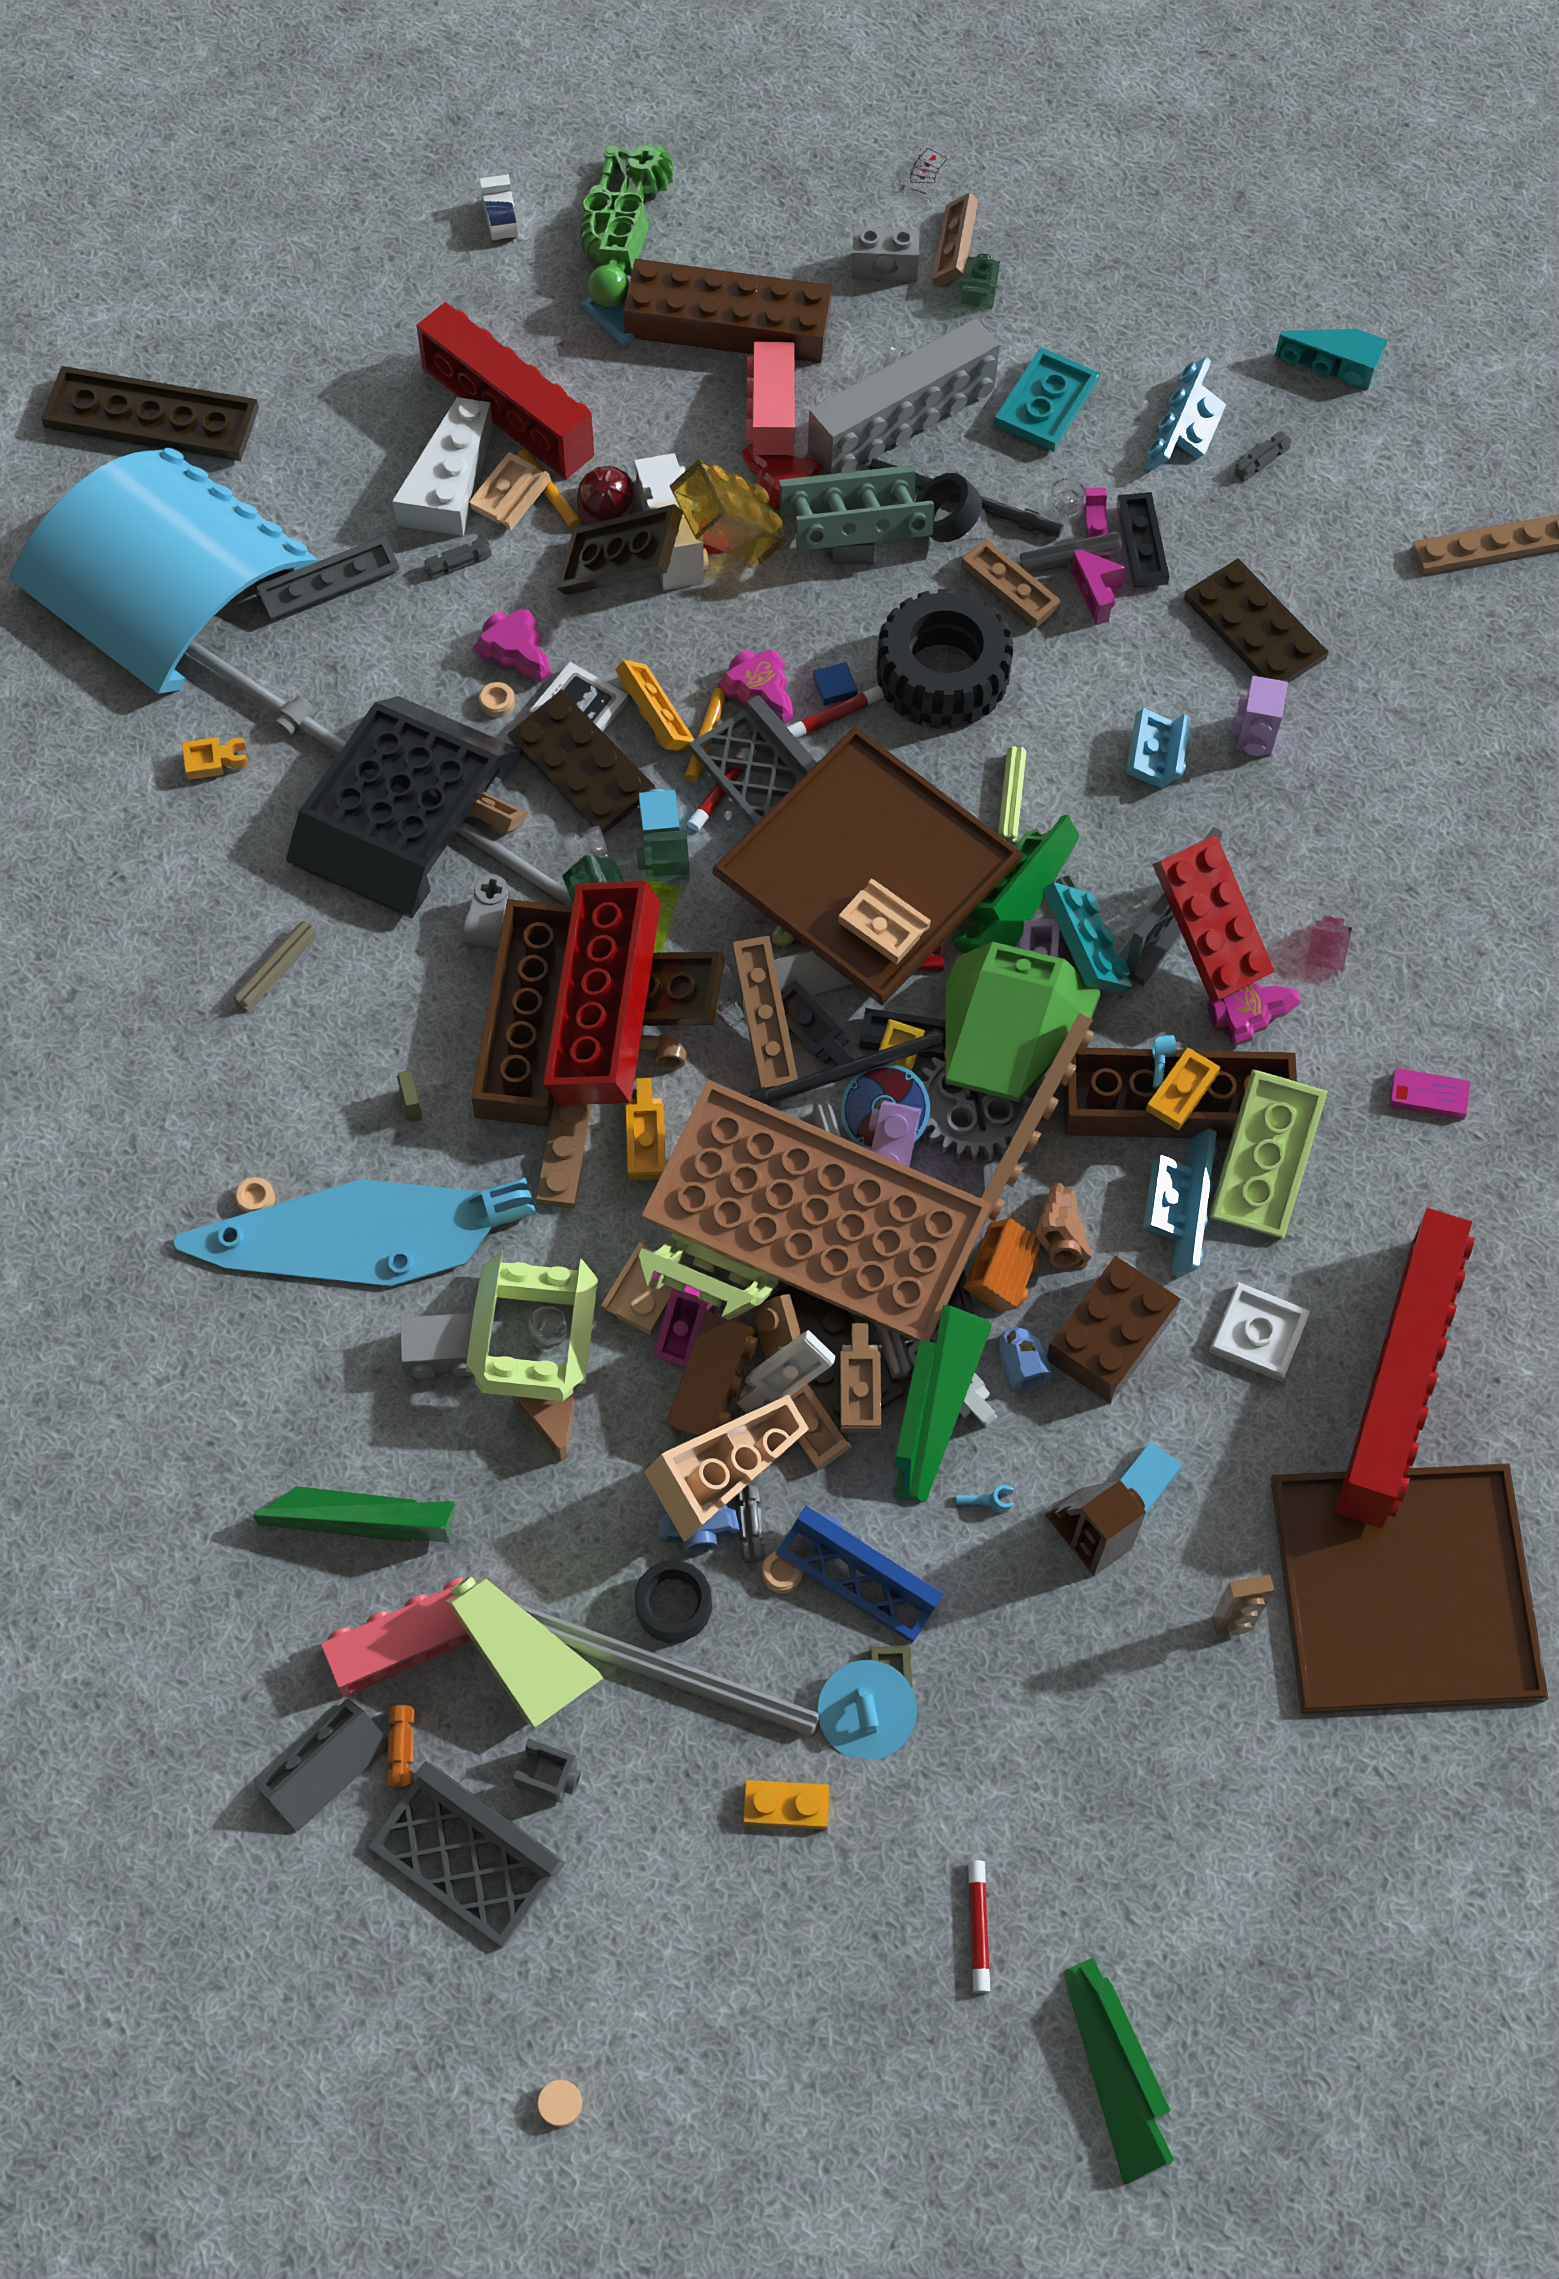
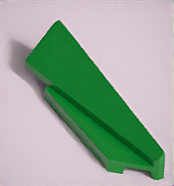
(1020, 892)
(935, 1399)
(359, 1515)
(1120, 2072)

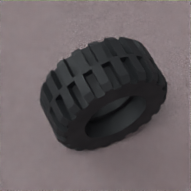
(950, 621)

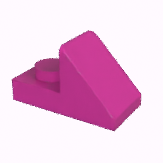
(1096, 580)

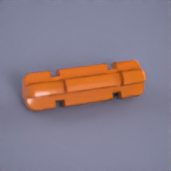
(400, 1746)

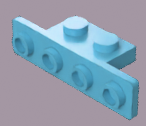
(1190, 418)
(1179, 1201)

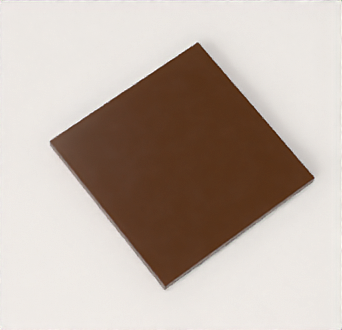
(860, 821)
(1413, 1609)

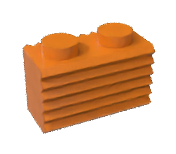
(1004, 1265)

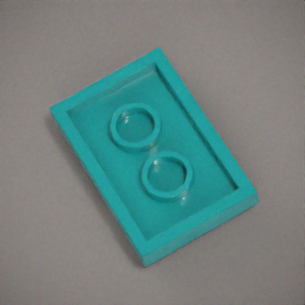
(1046, 399)
(1088, 938)

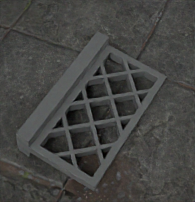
(773, 738)
(1154, 937)
(489, 1823)

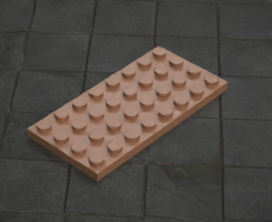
(817, 1212)

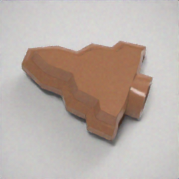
(1062, 1230)

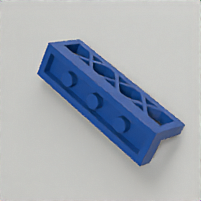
(867, 1561)

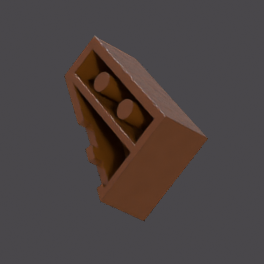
(1099, 1522)

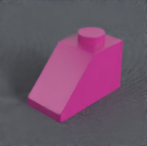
(681, 1326)

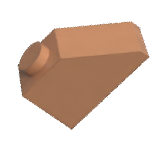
(551, 1420)

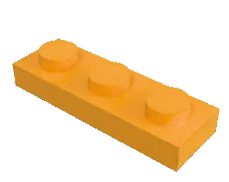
(654, 706)

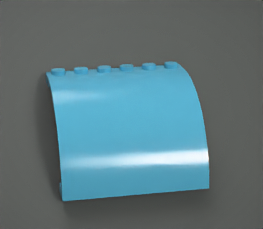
(148, 558)

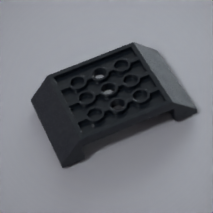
(388, 840)

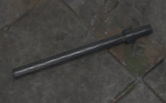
(1027, 519)
(846, 1069)

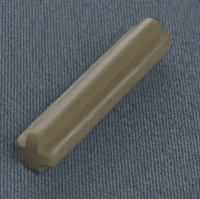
(275, 965)

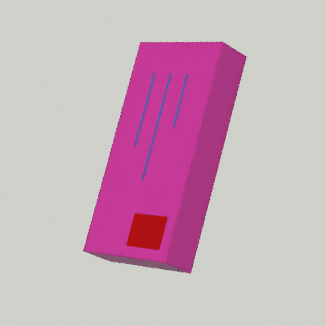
(1429, 1093)

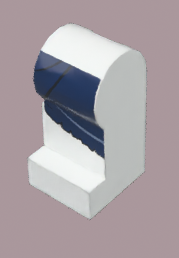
(499, 206)

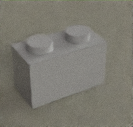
(435, 1344)

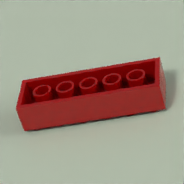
(520, 398)
(602, 993)

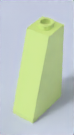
(523, 1654)

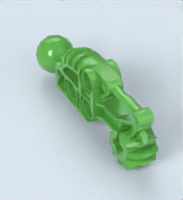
(617, 221)

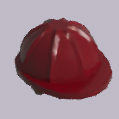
(605, 495)

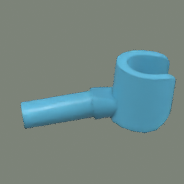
(1162, 1048)
(988, 1499)

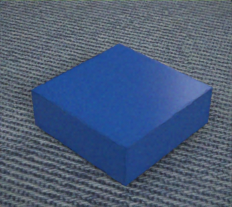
(835, 683)

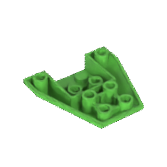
(1009, 1017)

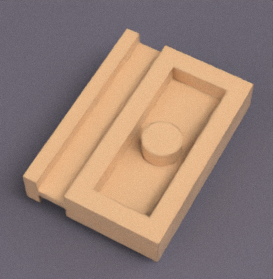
(509, 491)
(884, 921)
(634, 1300)

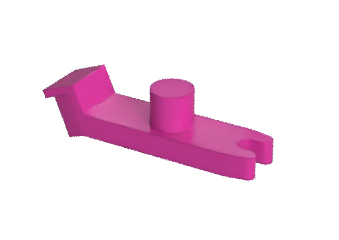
(1096, 513)

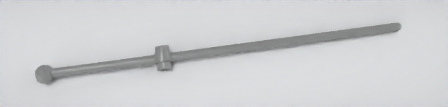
(295, 716)

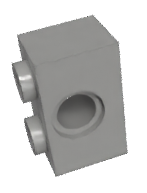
(885, 254)

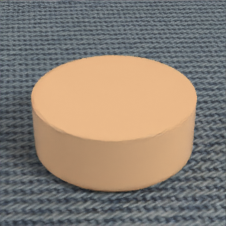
(496, 699)
(254, 1194)
(780, 1575)
(560, 2103)

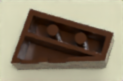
(712, 1375)

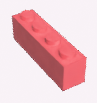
(771, 398)
(394, 1641)

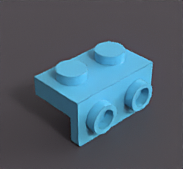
(1158, 748)

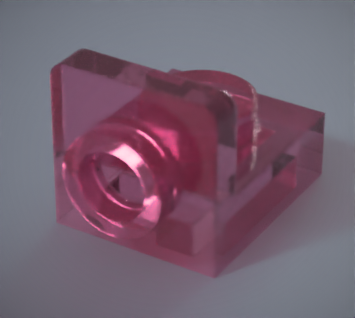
(1328, 943)

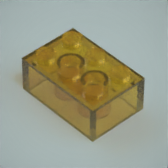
(728, 512)

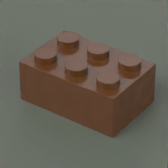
(1112, 1329)

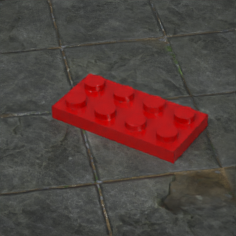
(1213, 918)

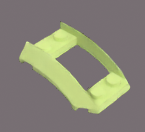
(667, 1268)
(538, 1284)

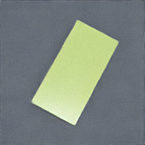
(1268, 1153)

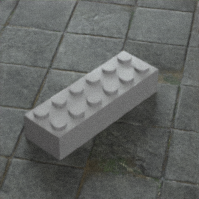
(903, 398)

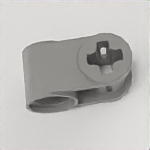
(486, 915)

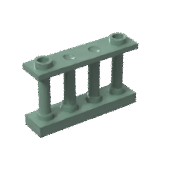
(850, 491)

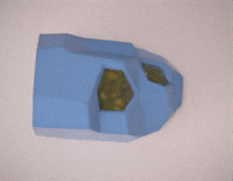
(1023, 1359)

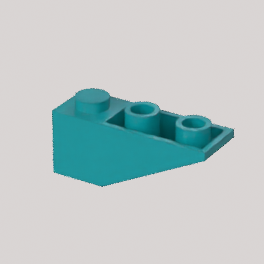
(1340, 353)

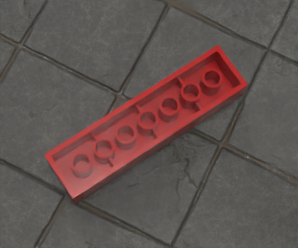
(1406, 1369)

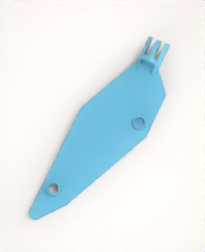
(362, 1232)

